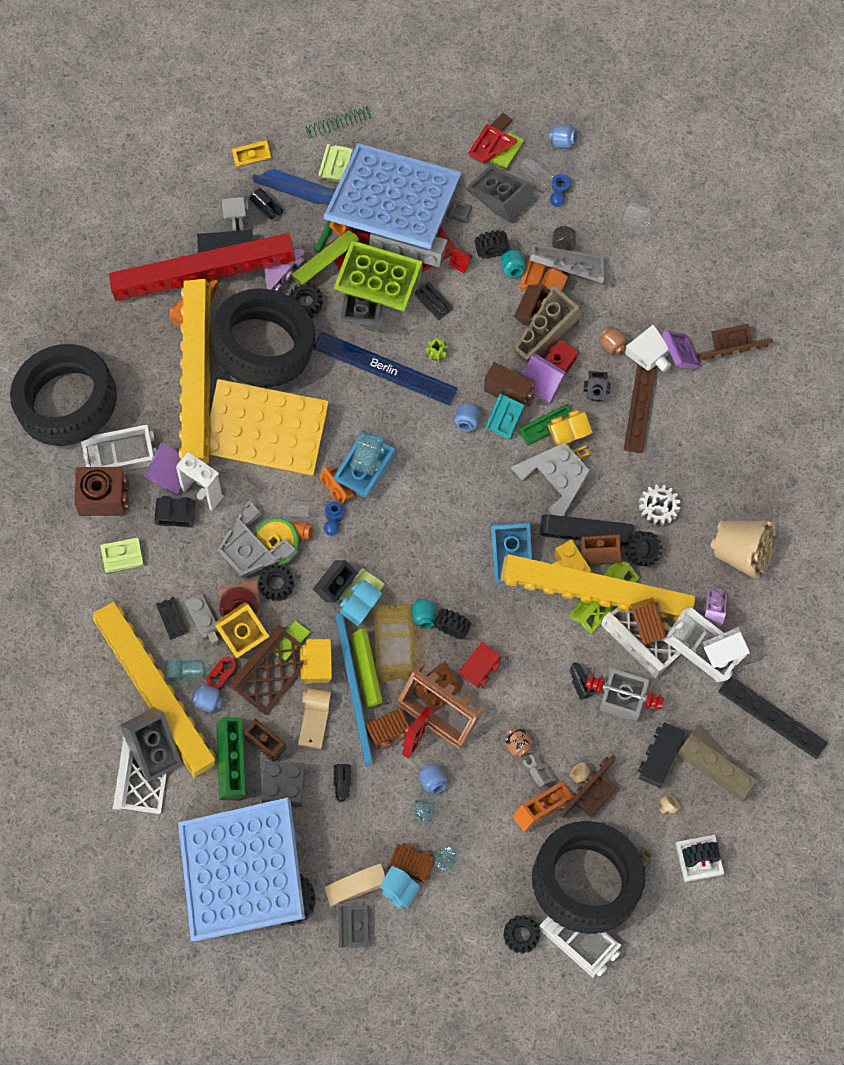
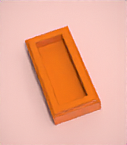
(532, 274)

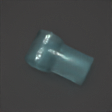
(177, 669)

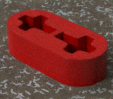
(217, 670)

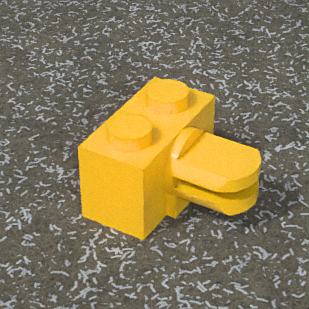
(570, 557)

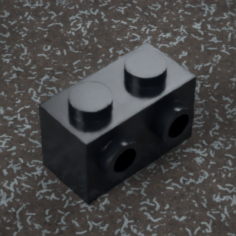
(335, 581)

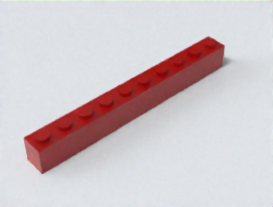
(203, 265)

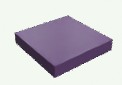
(681, 349)
(545, 377)
(163, 469)

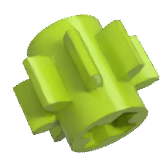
(436, 344)

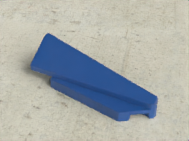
(295, 186)

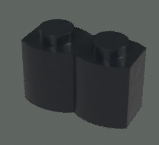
(174, 512)

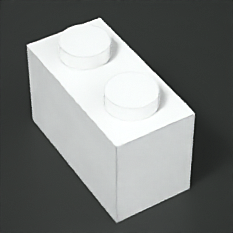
(726, 648)

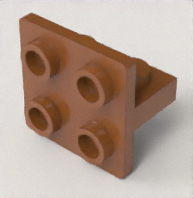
(445, 677)

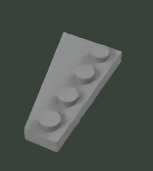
(573, 262)

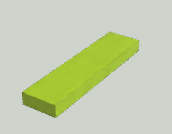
(324, 258)
(366, 668)

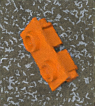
(338, 490)

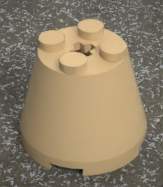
(745, 545)

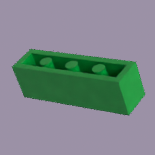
(230, 758)

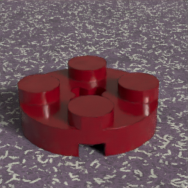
(235, 595)

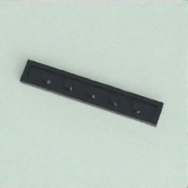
(773, 717)

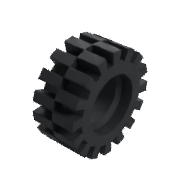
(491, 244)
(311, 291)
(653, 548)
(276, 572)
(452, 623)
(530, 925)

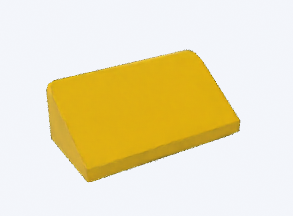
(251, 153)

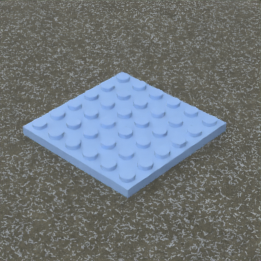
(393, 196)
(241, 870)

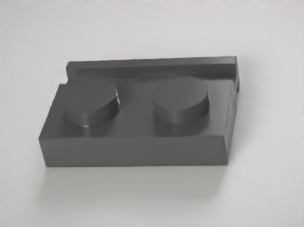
(353, 926)

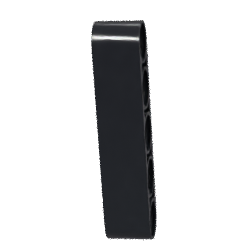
(576, 528)

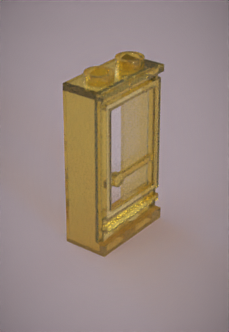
(394, 641)

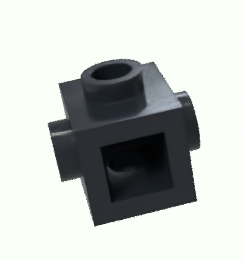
(597, 386)

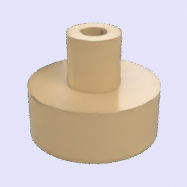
(580, 772)
(669, 804)

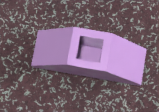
(279, 274)
(715, 607)

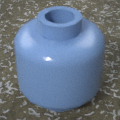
(563, 136)
(467, 417)
(206, 698)
(433, 778)

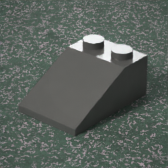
(501, 192)
(360, 311)
(151, 743)

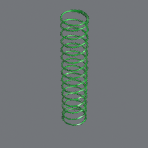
(309, 131)

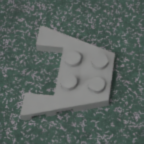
(562, 469)
(245, 551)

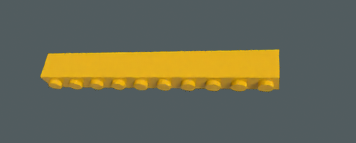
(196, 369)
(590, 586)
(153, 688)

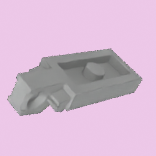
(202, 618)

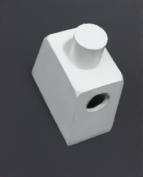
(649, 350)

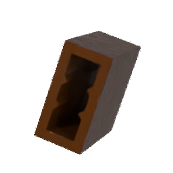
(505, 381)

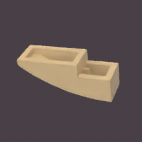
(355, 885)

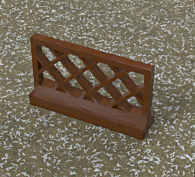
(257, 659)

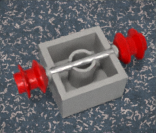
(624, 694)

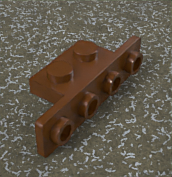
(733, 339)
(594, 793)

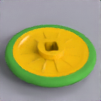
(277, 529)

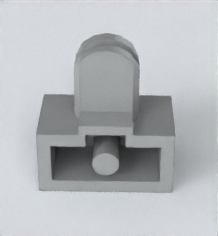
(235, 207)

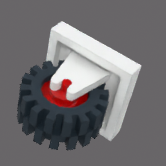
(699, 858)

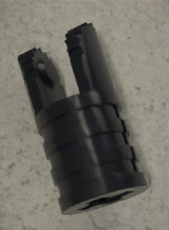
(265, 203)
(579, 681)
(342, 781)

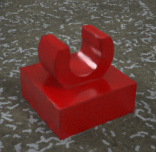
(460, 260)

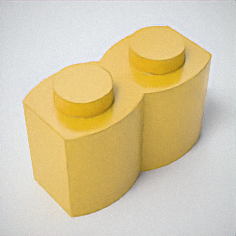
(569, 428)

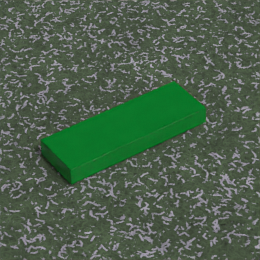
(539, 428)

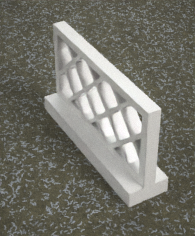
(634, 646)
(122, 784)

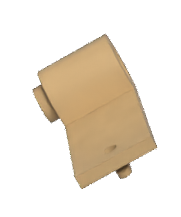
(315, 717)

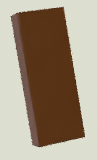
(501, 122)

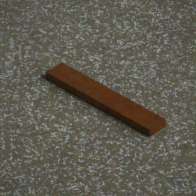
(639, 409)

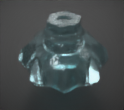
(423, 810)
(444, 859)

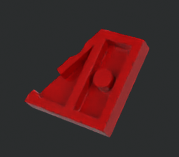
(490, 144)
(415, 732)

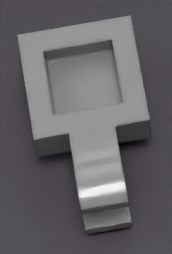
(540, 773)

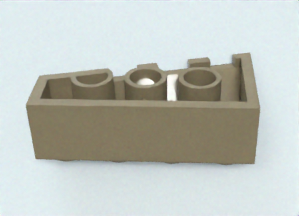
(548, 325)
(710, 759)

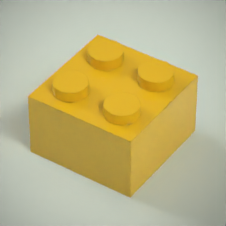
(241, 630)
(317, 661)

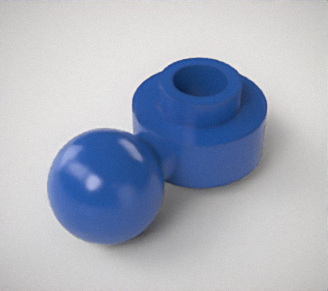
(557, 197)
(331, 527)

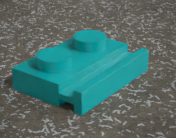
(505, 416)

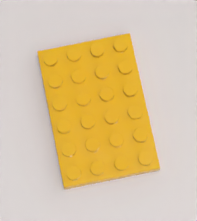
(266, 427)

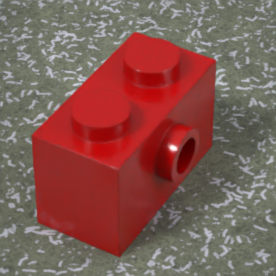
(562, 356)
(480, 665)

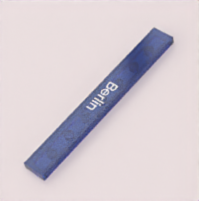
(385, 368)

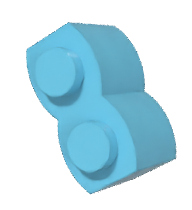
(360, 602)
(399, 888)

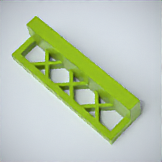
(584, 610)

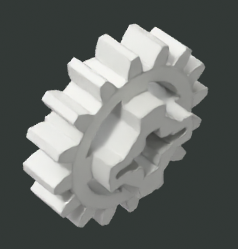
(663, 497)

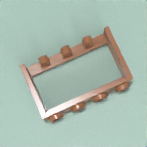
(434, 722)

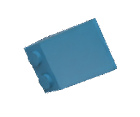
(362, 482)
(510, 539)

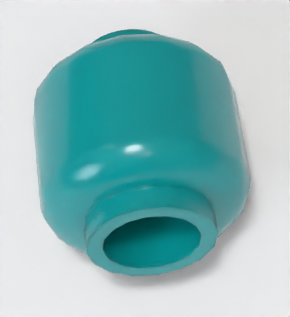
(513, 263)
(424, 613)

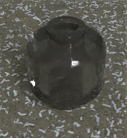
(564, 238)

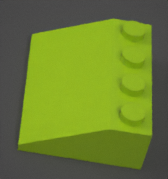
(378, 276)

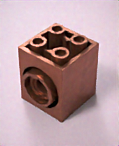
(101, 491)

